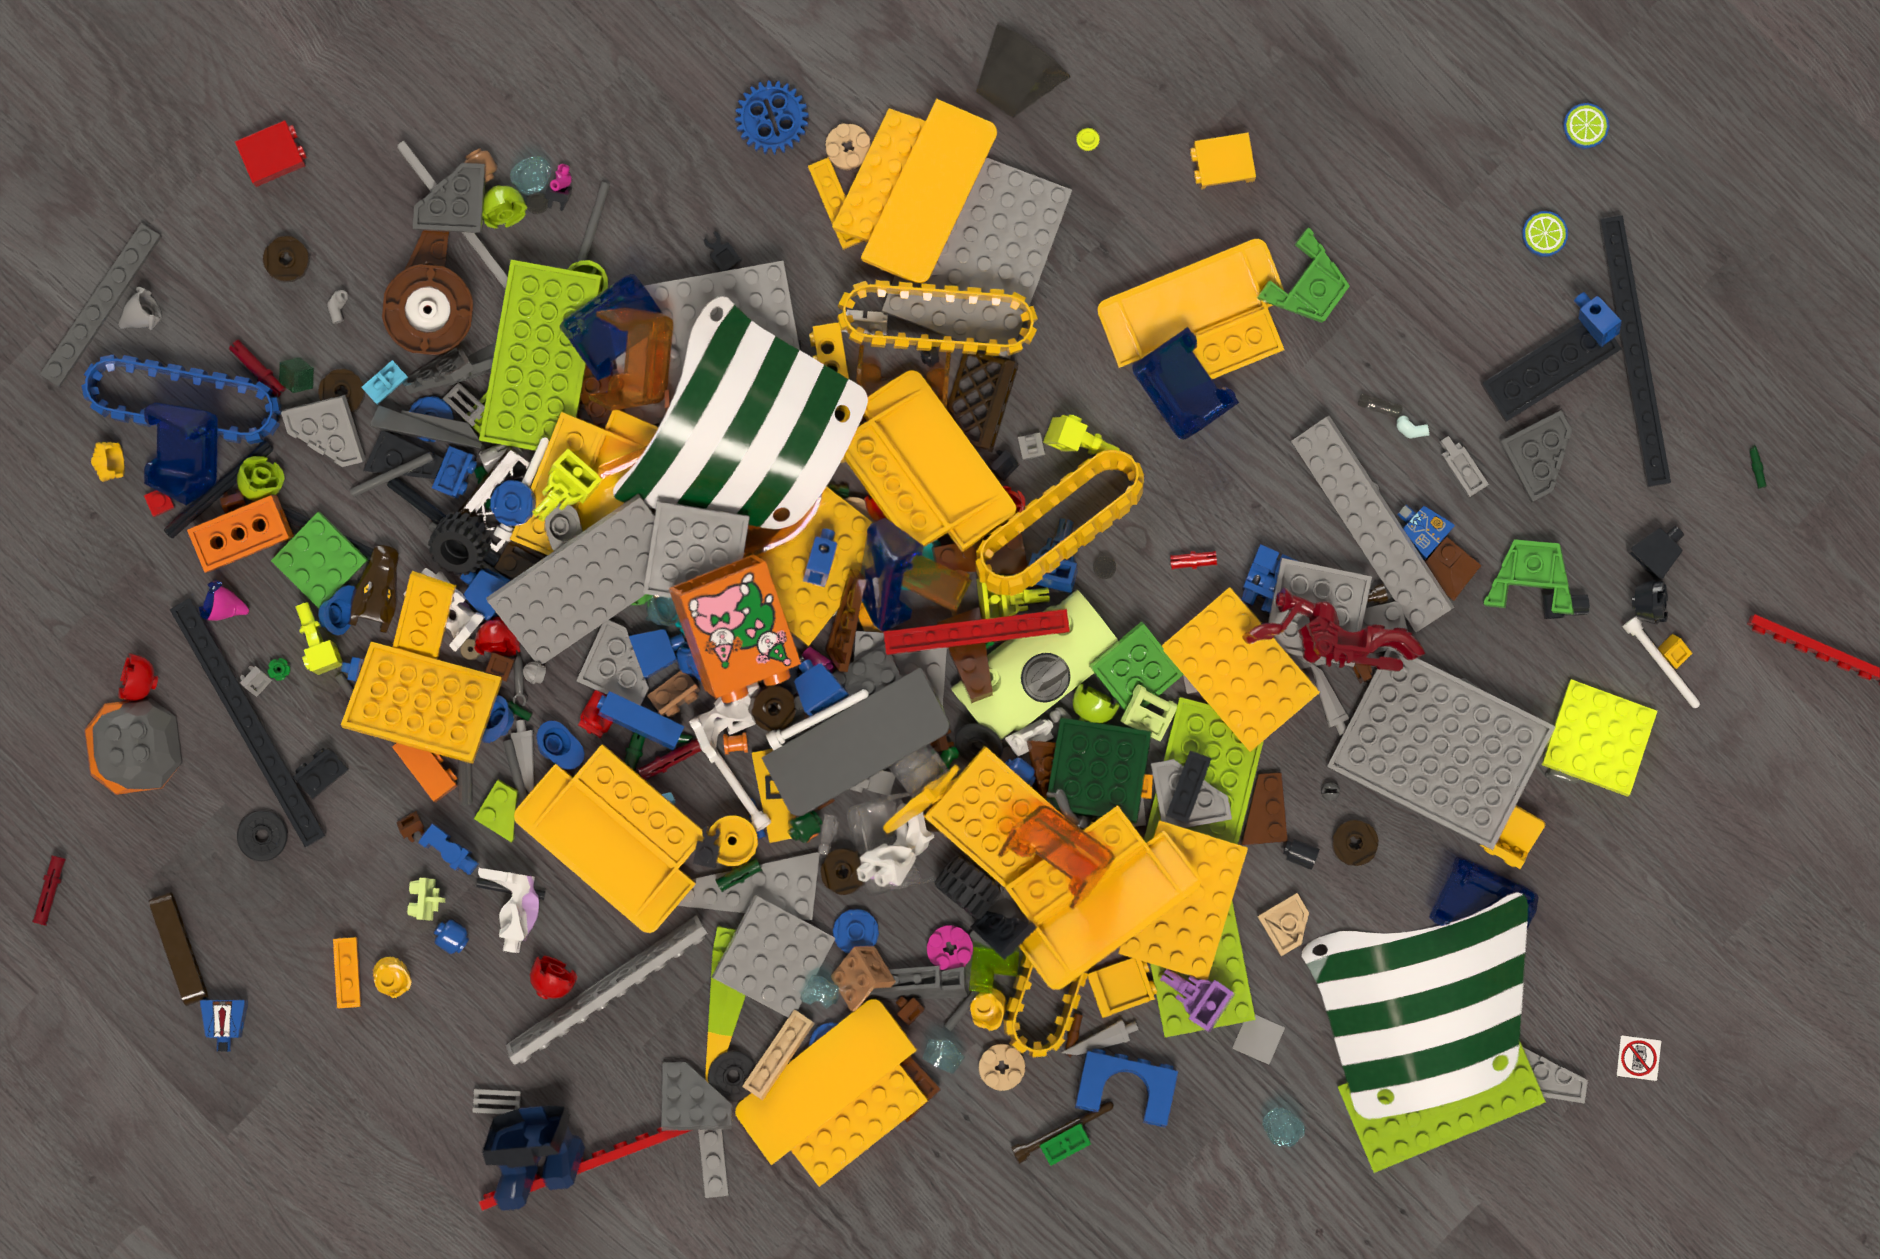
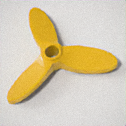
(929, 796)

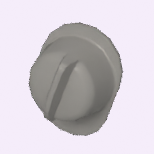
(562, 526)

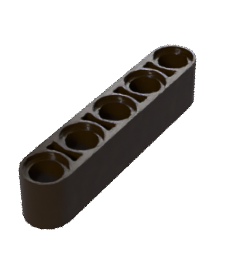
(178, 949)

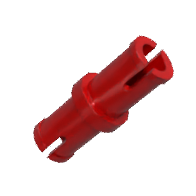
(1193, 560)

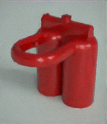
(591, 720)

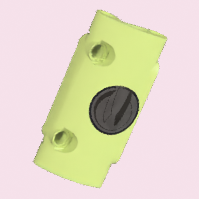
(1039, 670)

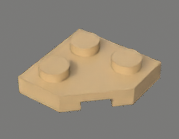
(1285, 923)

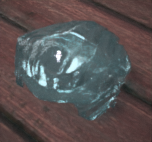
(531, 175)
(820, 990)
(943, 1055)
(1283, 1127)

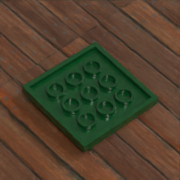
(1100, 767)

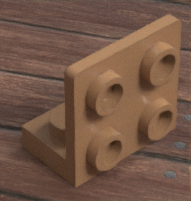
(673, 694)
(860, 974)

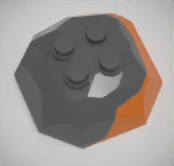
(133, 746)

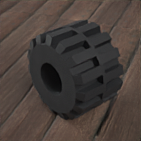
(968, 886)

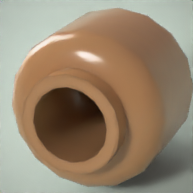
(483, 157)

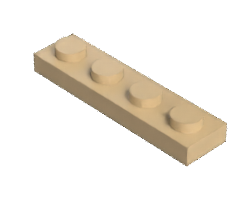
(778, 1054)

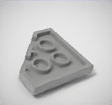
(326, 429)
(614, 665)
(1210, 804)

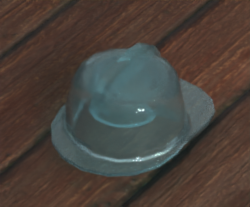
(662, 611)

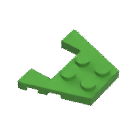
(1316, 289)
(1533, 566)

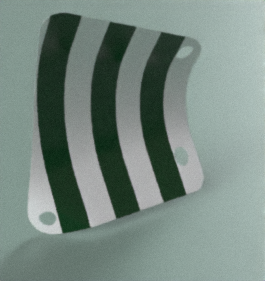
(746, 426)
(1408, 1029)

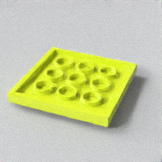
(1599, 738)

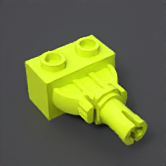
(1069, 434)
(569, 482)
(1001, 605)
(320, 655)

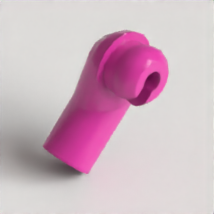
(562, 179)

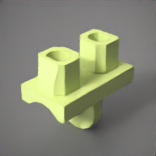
(427, 899)

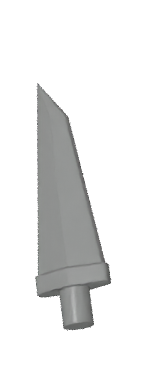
(1333, 709)
(524, 751)
(1109, 1036)

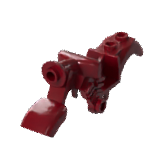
(1327, 639)

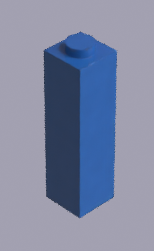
(640, 720)

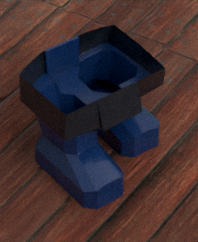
(518, 1143)

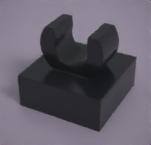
(561, 196)
(1004, 464)

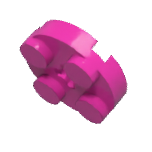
(955, 936)

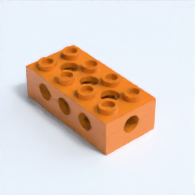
(226, 526)

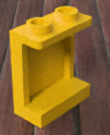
(1223, 160)
(1121, 986)

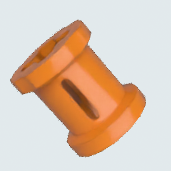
(735, 743)

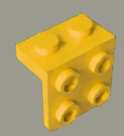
(1517, 837)

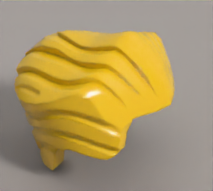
(108, 460)
(391, 977)
(988, 1009)

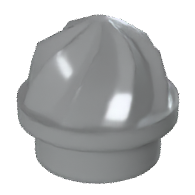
(534, 672)

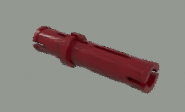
(257, 368)
(669, 759)
(56, 864)

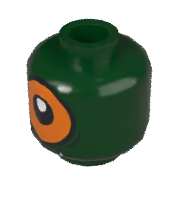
(804, 827)

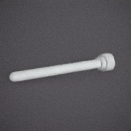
(503, 531)
(1635, 628)
(777, 738)
(758, 819)

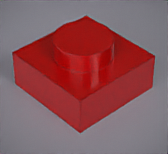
(158, 503)

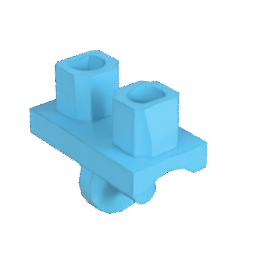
(384, 382)

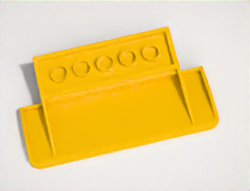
(915, 187)
(1210, 299)
(594, 447)
(925, 467)
(614, 835)
(1130, 896)
(837, 1095)

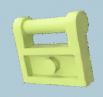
(1144, 719)

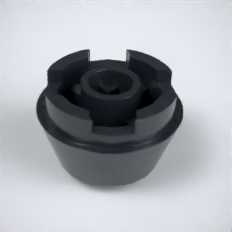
(1651, 602)

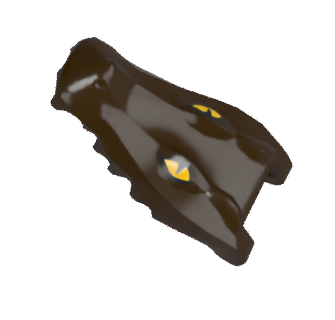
(376, 591)

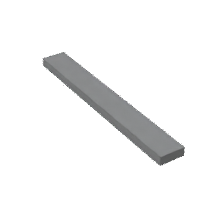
(471, 237)

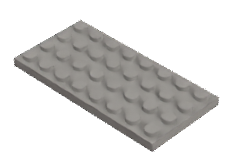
(579, 583)

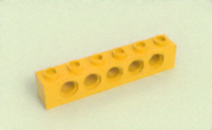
(831, 335)

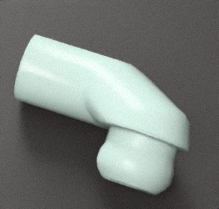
(1409, 429)

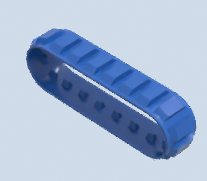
(243, 384)

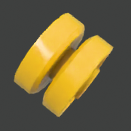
(746, 840)

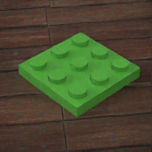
(319, 559)
(1134, 662)

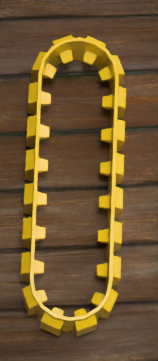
(948, 292)
(1069, 546)
(1064, 1022)

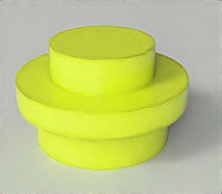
(1087, 139)

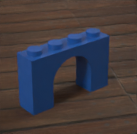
(1158, 1081)

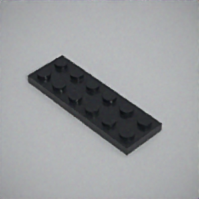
(1546, 370)

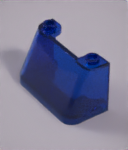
(595, 338)
(1182, 386)
(185, 451)
(883, 566)
(1472, 889)

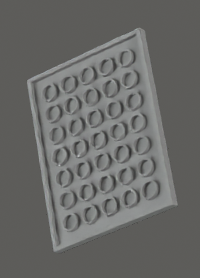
(993, 245)
(756, 290)
(1442, 748)

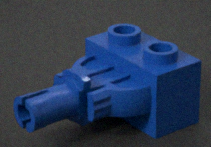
(1064, 575)

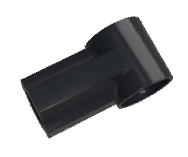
(1580, 606)

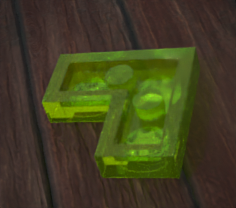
(986, 964)

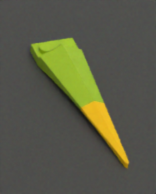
(724, 1003)

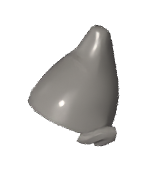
(140, 311)

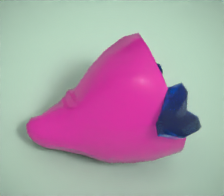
(221, 603)

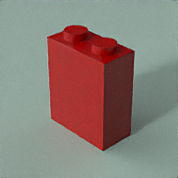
(271, 153)

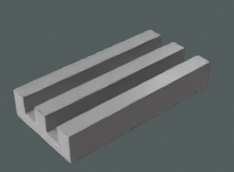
(475, 413)
(477, 1101)

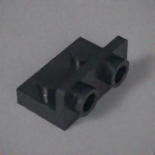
(320, 772)

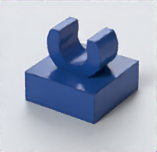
(353, 669)

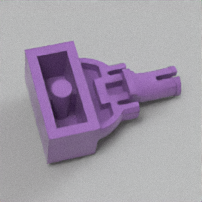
(1203, 1001)

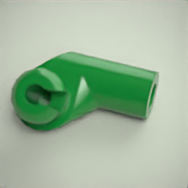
(948, 756)

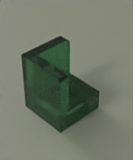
(296, 375)

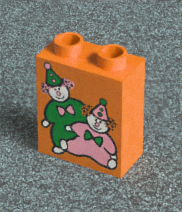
(735, 628)

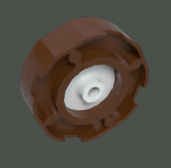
(423, 287)

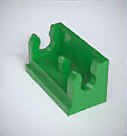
(1065, 1144)

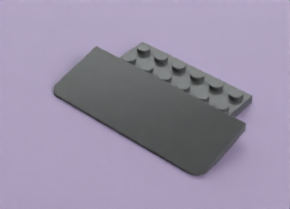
(860, 740)

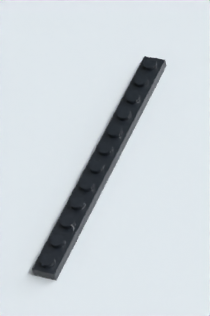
(1635, 351)
(247, 722)

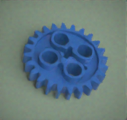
(790, 111)

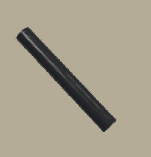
(490, 885)

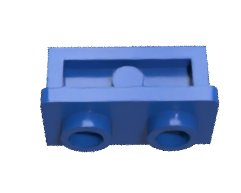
(454, 472)

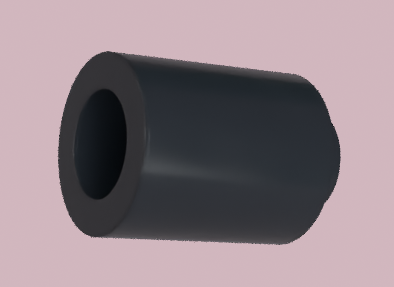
(1301, 853)

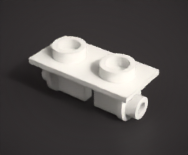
(874, 322)
(1036, 731)

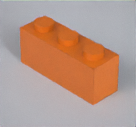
(428, 770)

